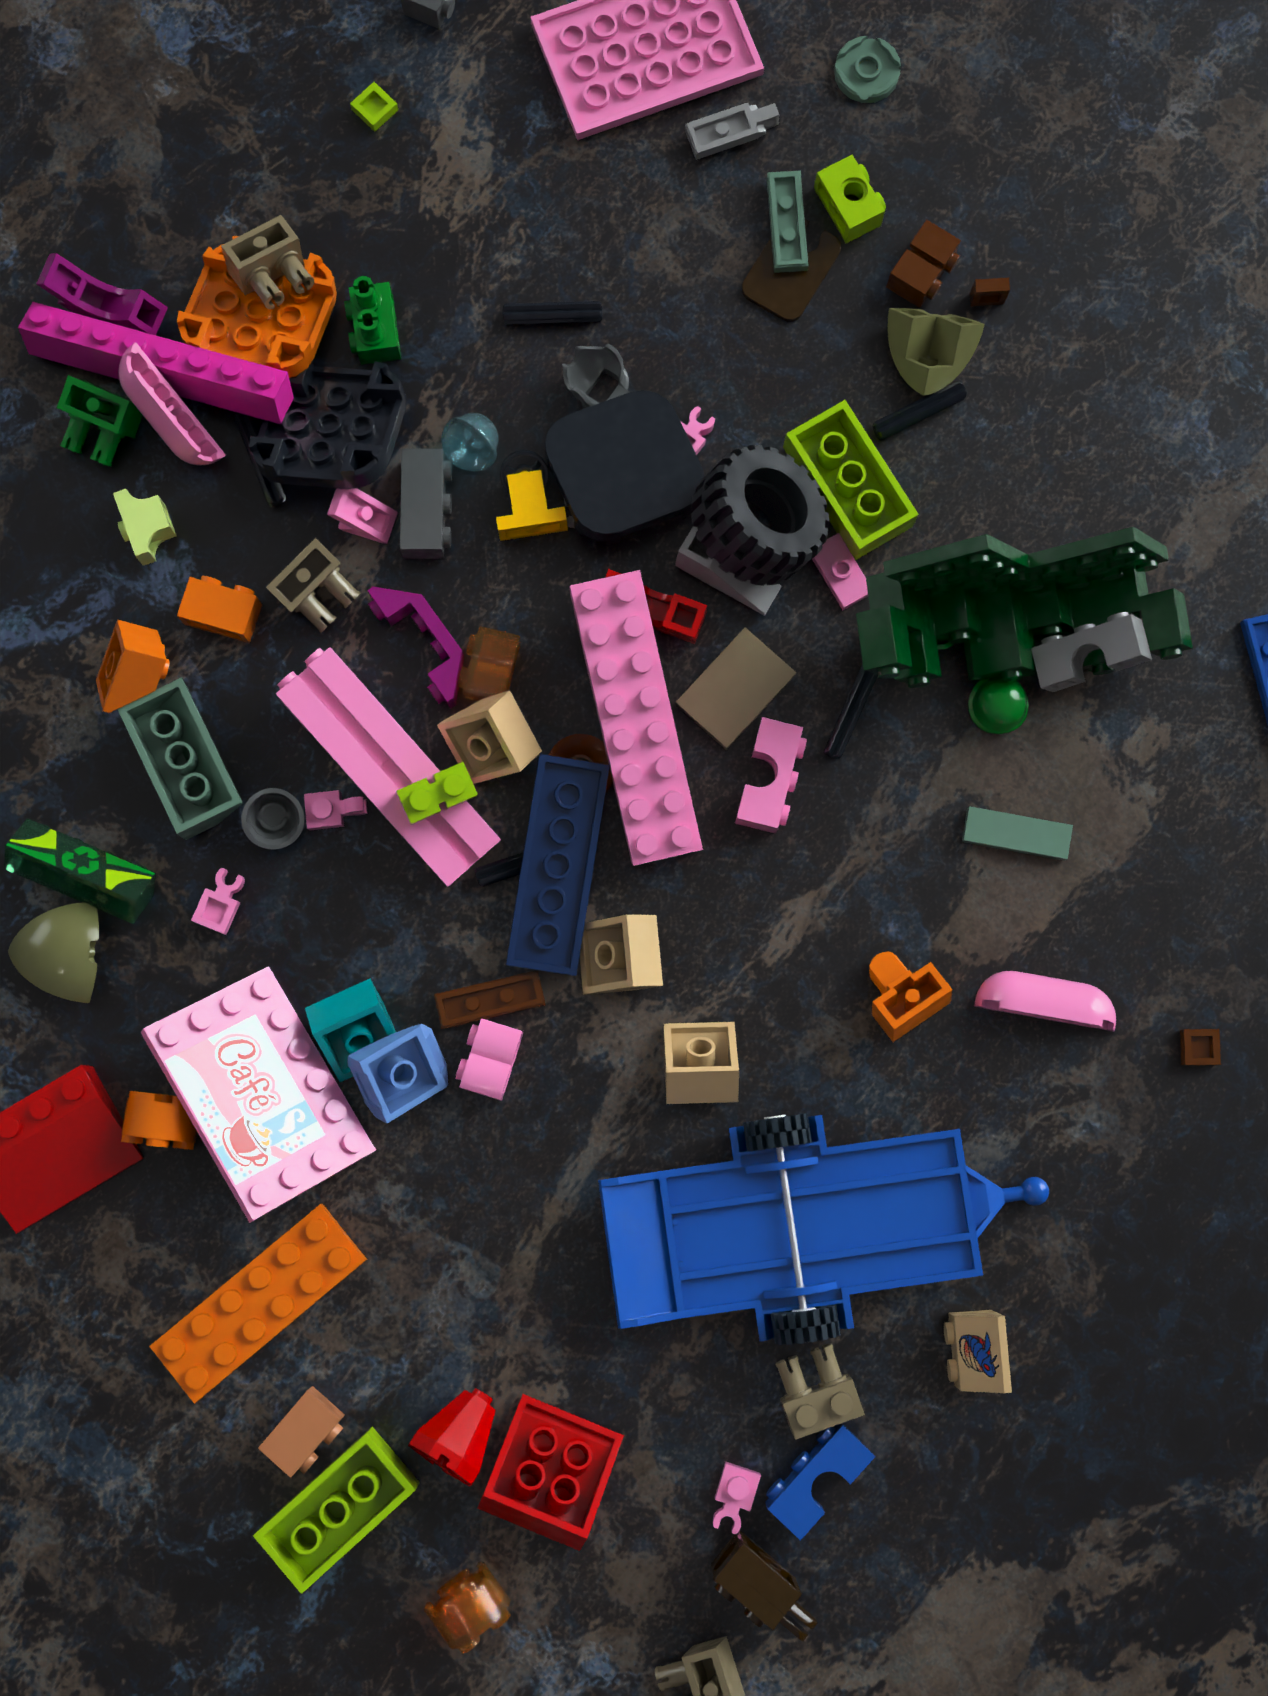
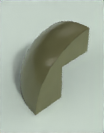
(931, 347)
(59, 951)

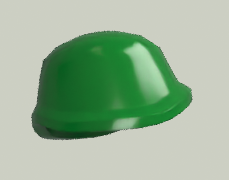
(998, 705)

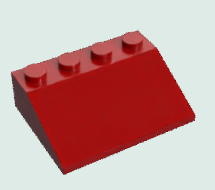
(59, 1147)

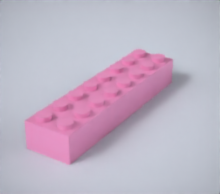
(635, 717)

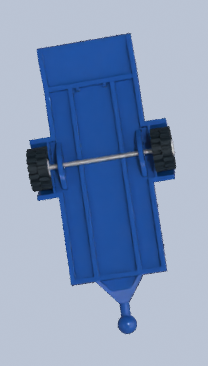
(797, 1227)

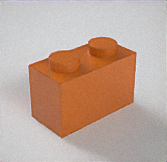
(220, 608)

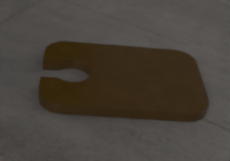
(790, 292)

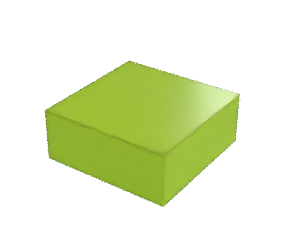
(374, 106)

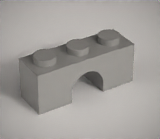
(1062, 658)

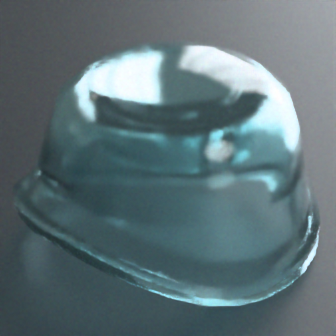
(470, 441)

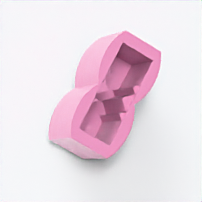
(490, 1059)

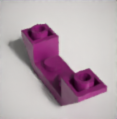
(395, 606)

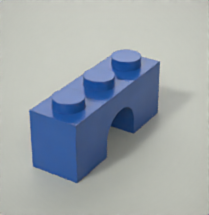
(792, 1499)

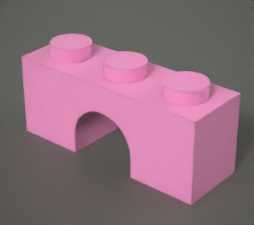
(779, 746)

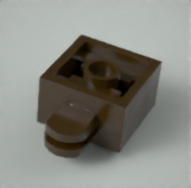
(760, 1586)

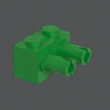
(373, 320)
(94, 406)

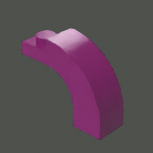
(99, 300)

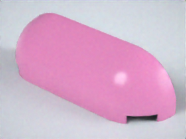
(165, 409)
(1047, 999)

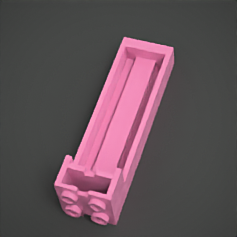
(382, 760)

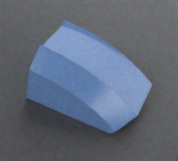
(399, 1071)

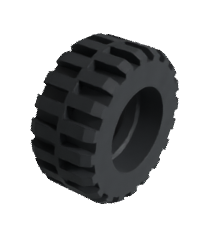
(738, 537)

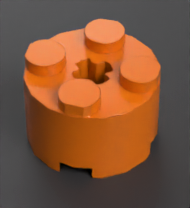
(159, 1120)

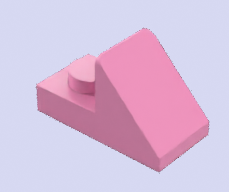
(362, 514)

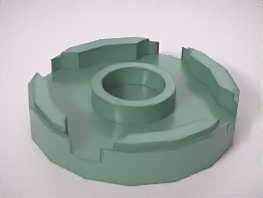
(867, 69)

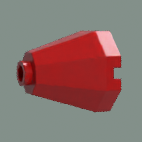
(457, 1436)

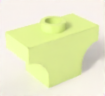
(144, 524)

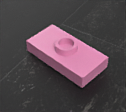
(841, 572)

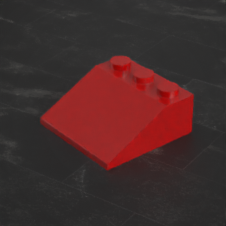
(551, 1472)

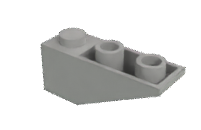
(696, 562)

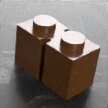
(919, 268)

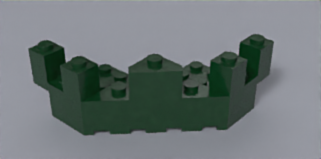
(1003, 597)

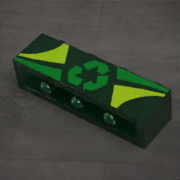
(79, 870)

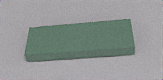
(787, 221)
(1017, 833)

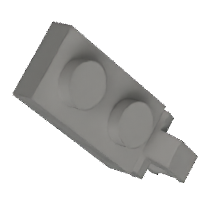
(730, 128)

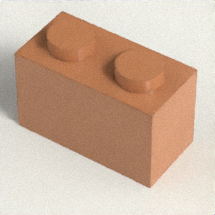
(301, 1432)

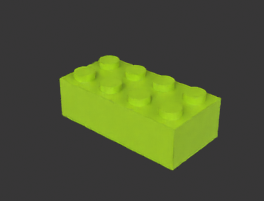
(858, 486)
(336, 1510)

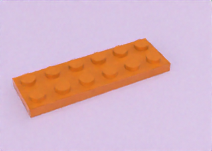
(258, 1303)

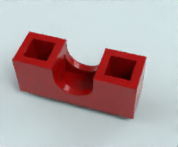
(673, 613)

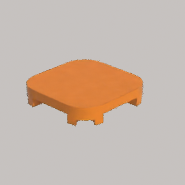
(241, 325)

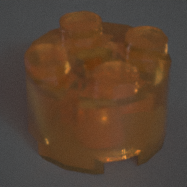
(468, 1607)

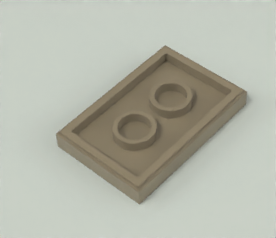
(735, 688)

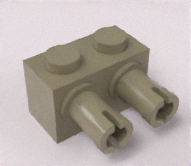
(264, 256)
(297, 583)
(820, 1405)
(707, 1669)

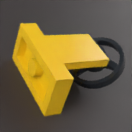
(528, 501)

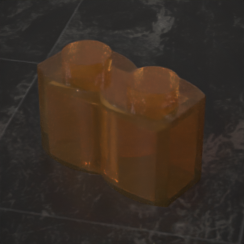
(491, 663)

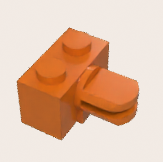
(906, 995)

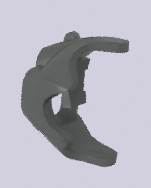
(587, 369)

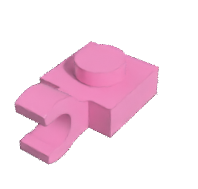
(327, 809)

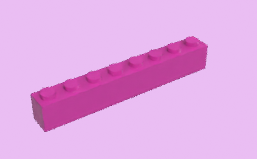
(187, 368)

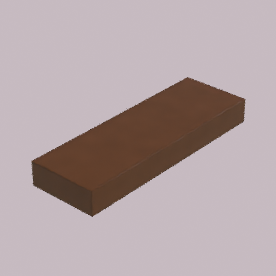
(489, 999)

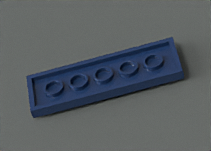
(557, 865)

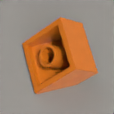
(130, 665)

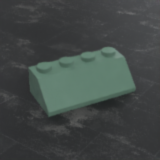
(181, 759)

